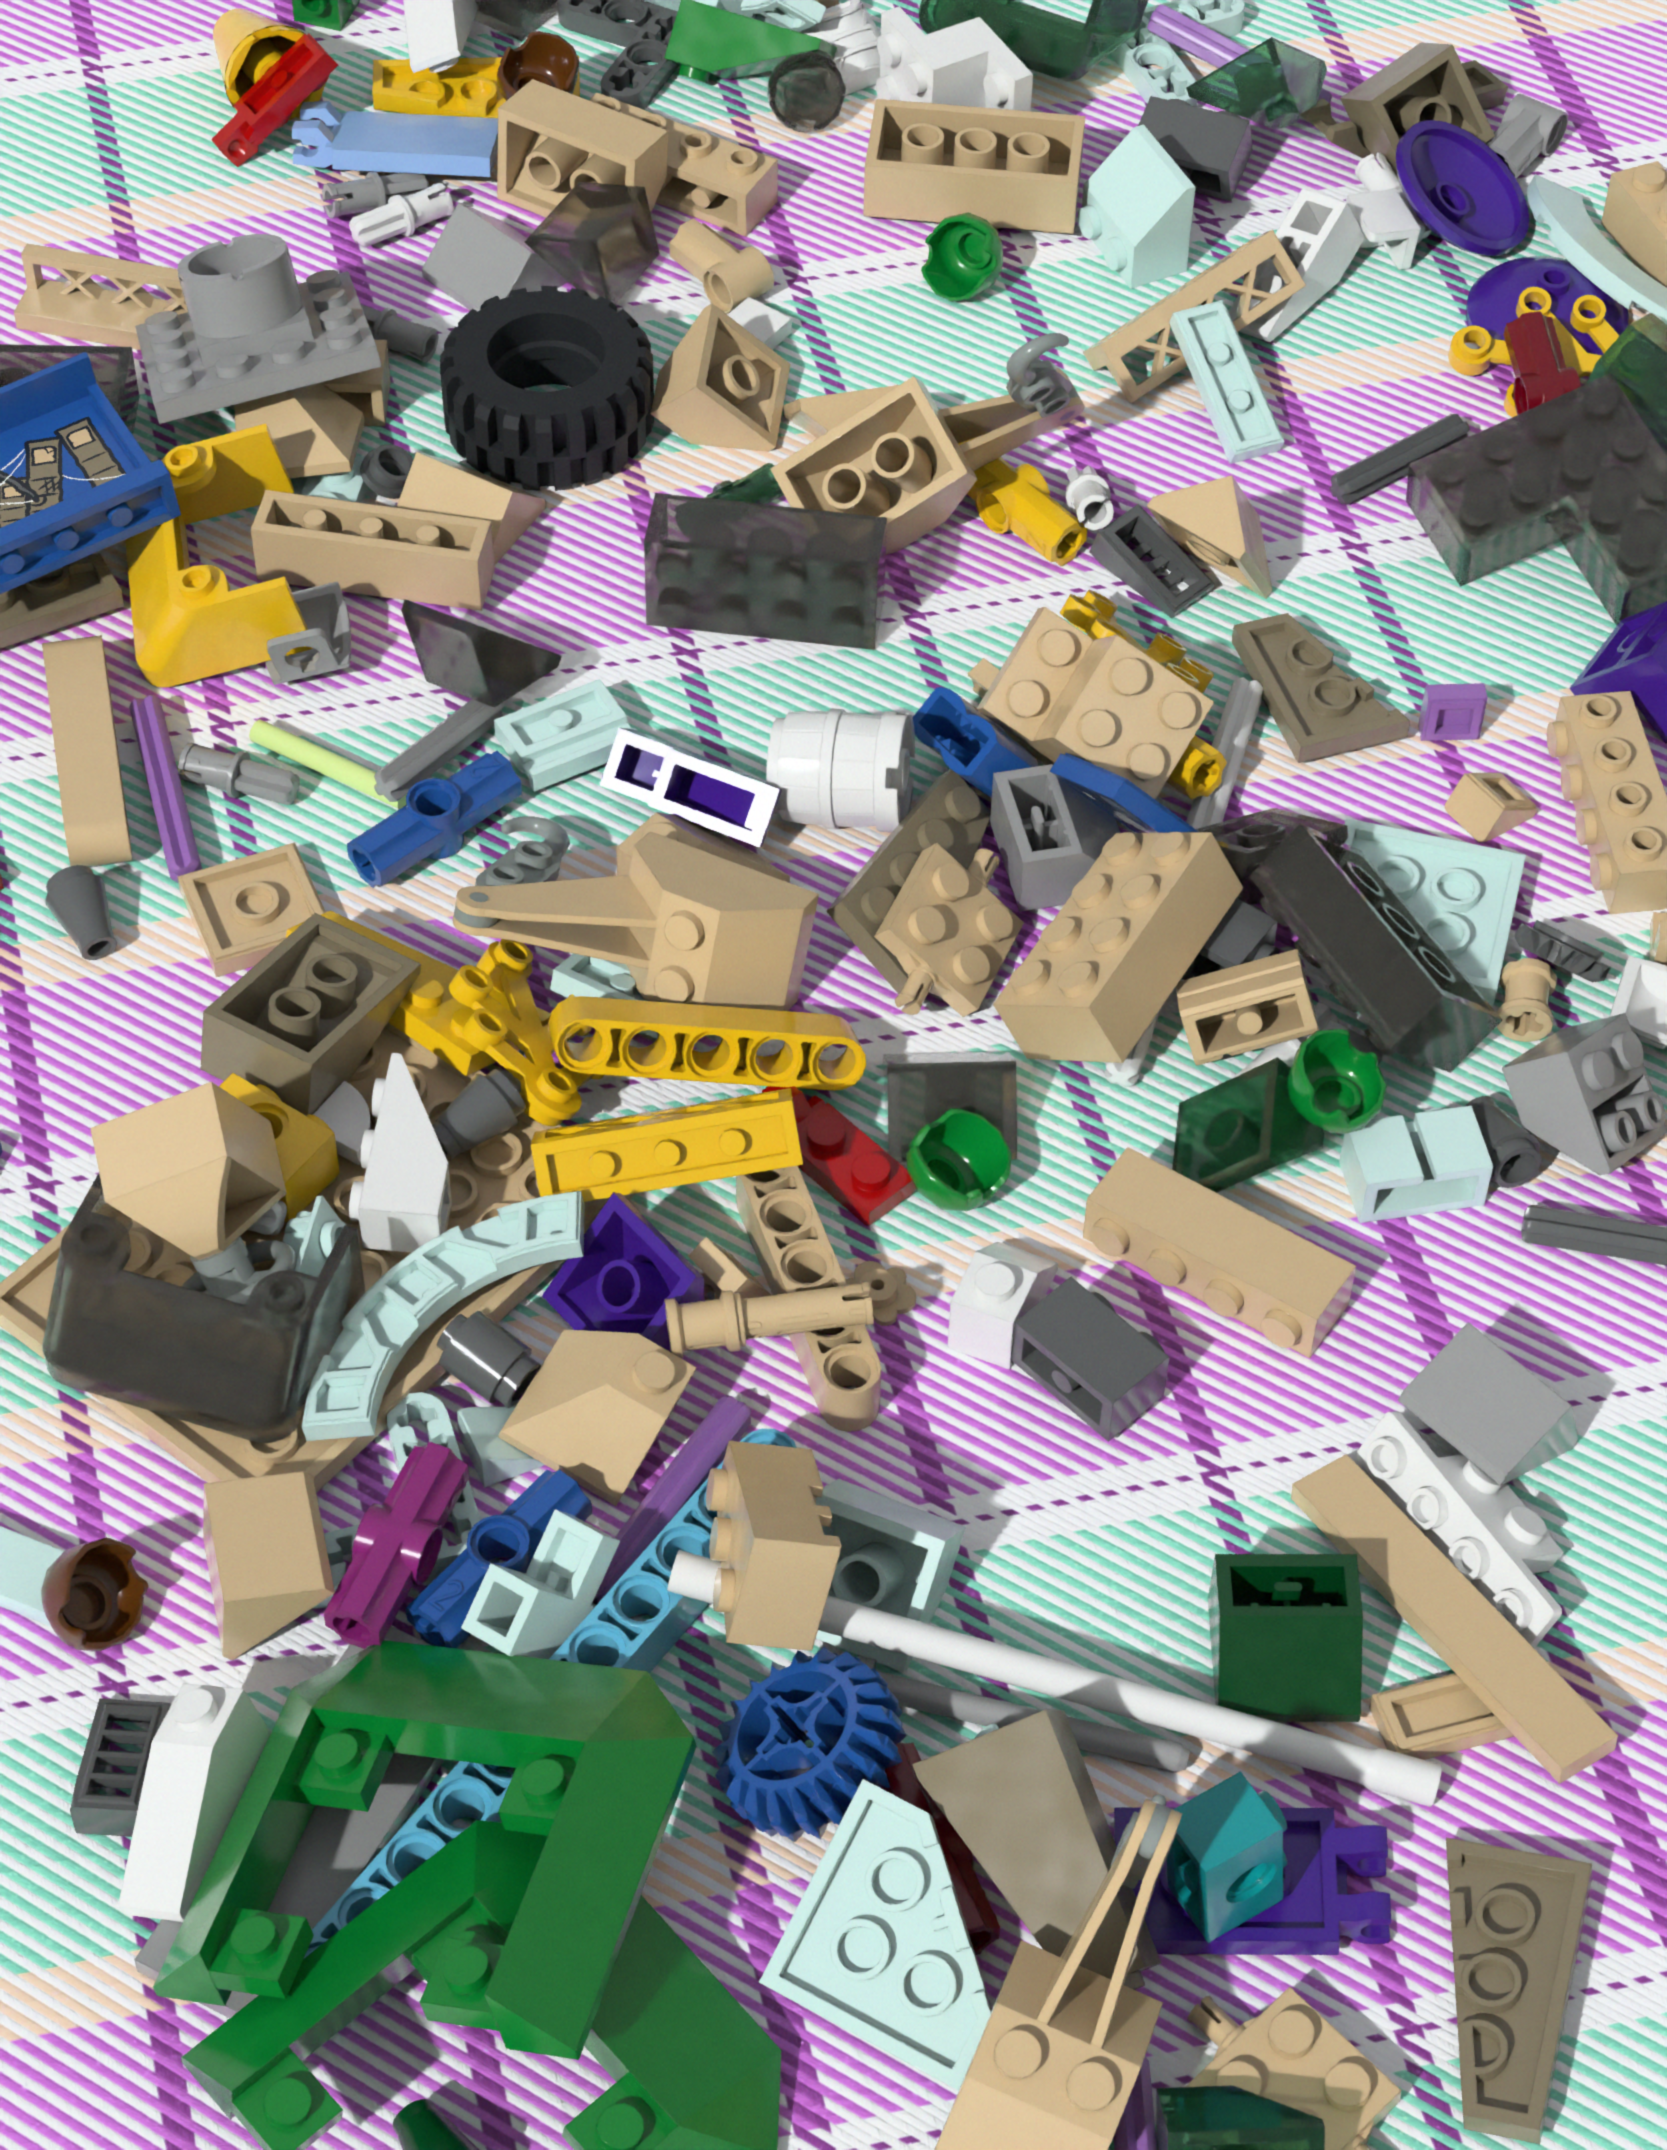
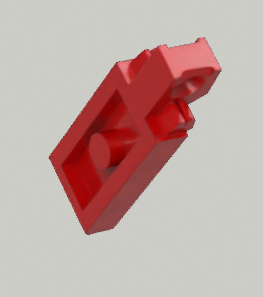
(274, 98)
(847, 1160)

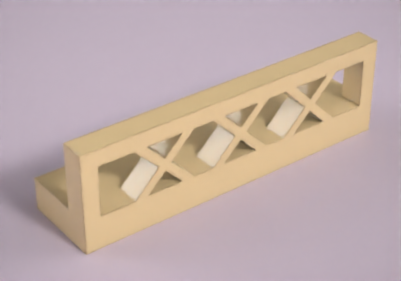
(1191, 294)
(82, 307)

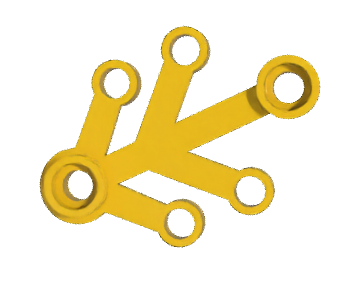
(1476, 361)
(1096, 618)
(505, 967)

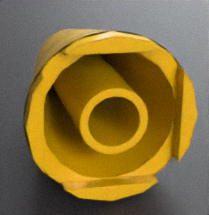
(249, 47)

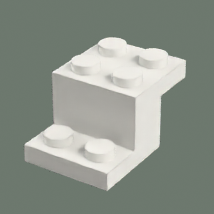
(950, 66)

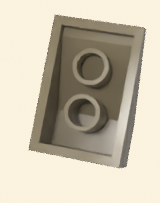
(306, 1013)

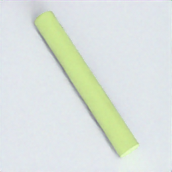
(318, 759)

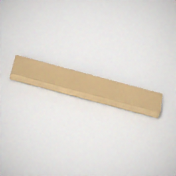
(1455, 1619)

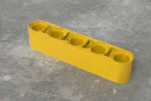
(684, 1024)

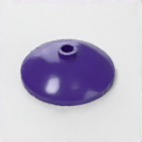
(1461, 188)
(1497, 292)

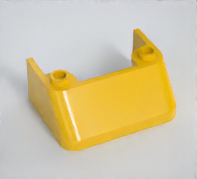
(186, 615)

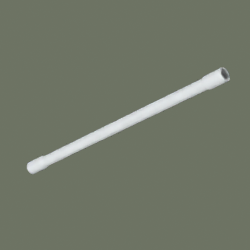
(1374, 1768)

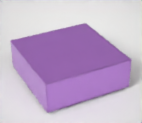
(1452, 712)

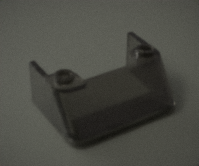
(189, 1350)

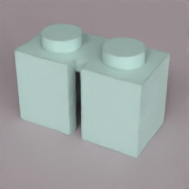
(1416, 1165)

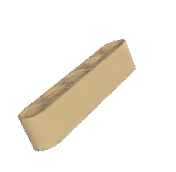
(86, 752)
(797, 1251)

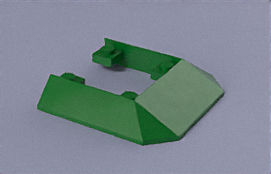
(593, 1773)
(667, 2031)

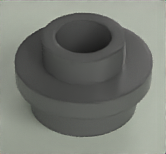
(386, 470)

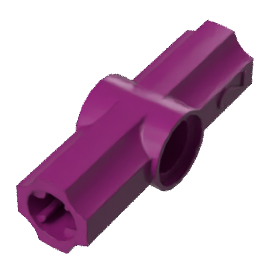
(396, 1545)

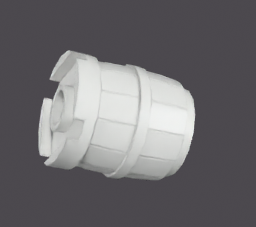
(842, 768)

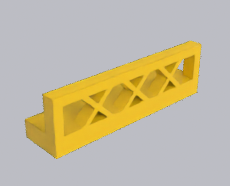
(669, 1147)

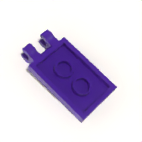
(1314, 1894)

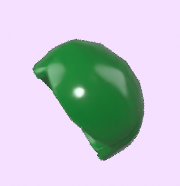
(963, 257)
(1335, 1083)
(958, 1160)

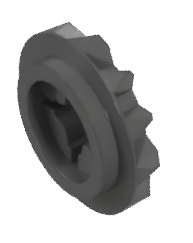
(1562, 950)

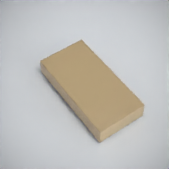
(1434, 1718)

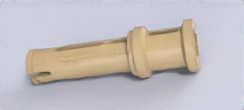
(734, 1320)

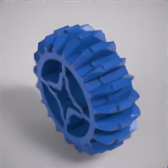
(764, 1751)

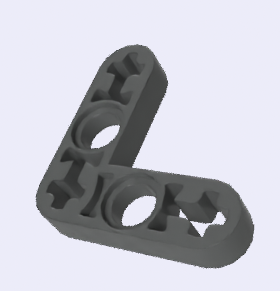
(640, 38)

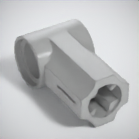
(1527, 131)

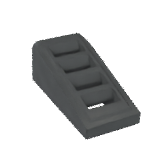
(1140, 529)
(114, 1813)

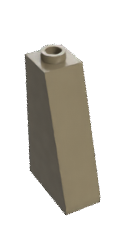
(1038, 1833)

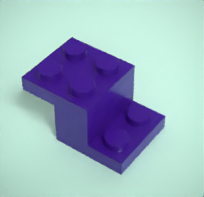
(1633, 662)

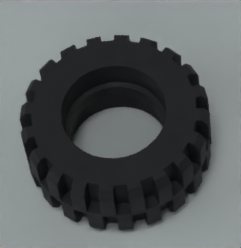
(552, 434)

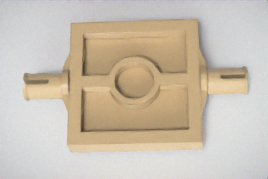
(948, 931)
(1299, 2062)

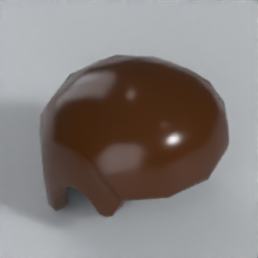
(541, 58)
(94, 1595)

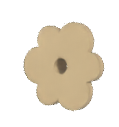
(887, 1290)

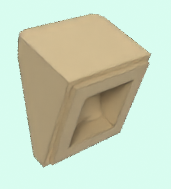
(1488, 805)

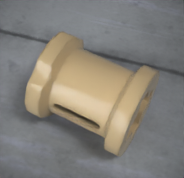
(1526, 1000)

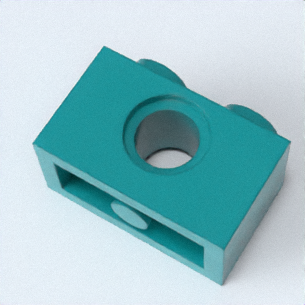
(1227, 1856)

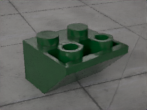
(1287, 1636)

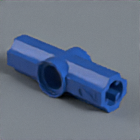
(434, 819)
(513, 1535)

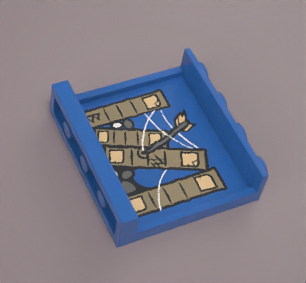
(70, 474)

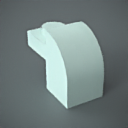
(541, 1608)

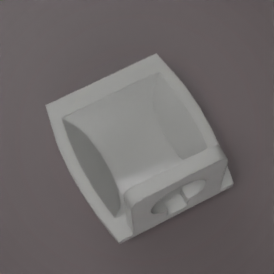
(327, 633)

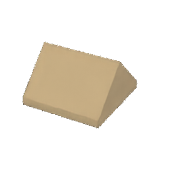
(456, 490)
(1217, 528)
(263, 1555)

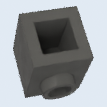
(1239, 938)

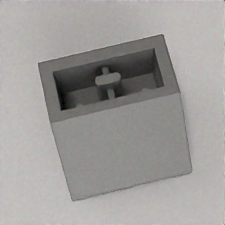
(1045, 834)
(1588, 1093)

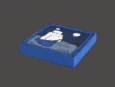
(1118, 797)

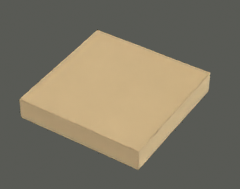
(249, 905)

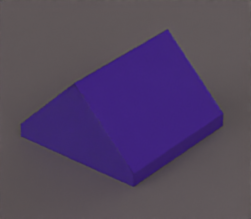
(623, 1277)

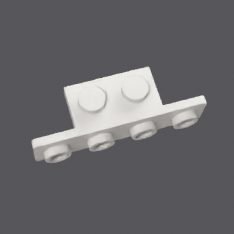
(1469, 1520)

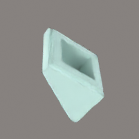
(490, 1455)

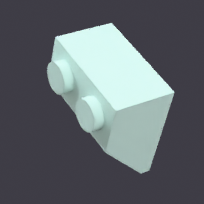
(1139, 210)
(888, 1560)

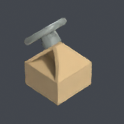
(199, 1178)

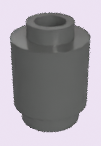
(487, 1358)

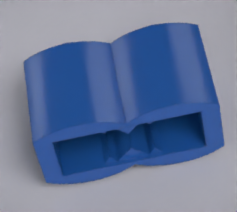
(968, 739)

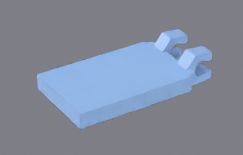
(395, 142)

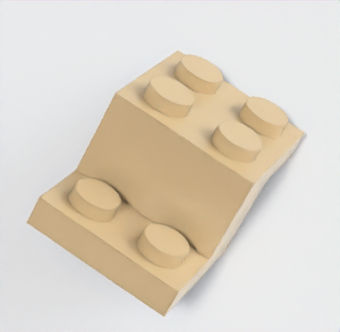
(1095, 702)

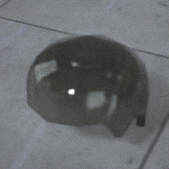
(806, 91)

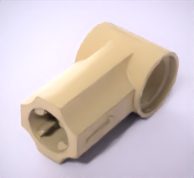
(724, 270)

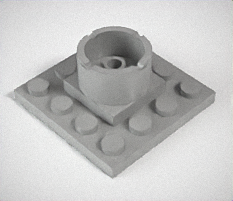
(251, 329)

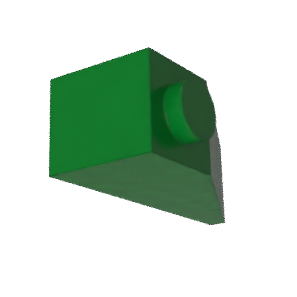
(732, 45)

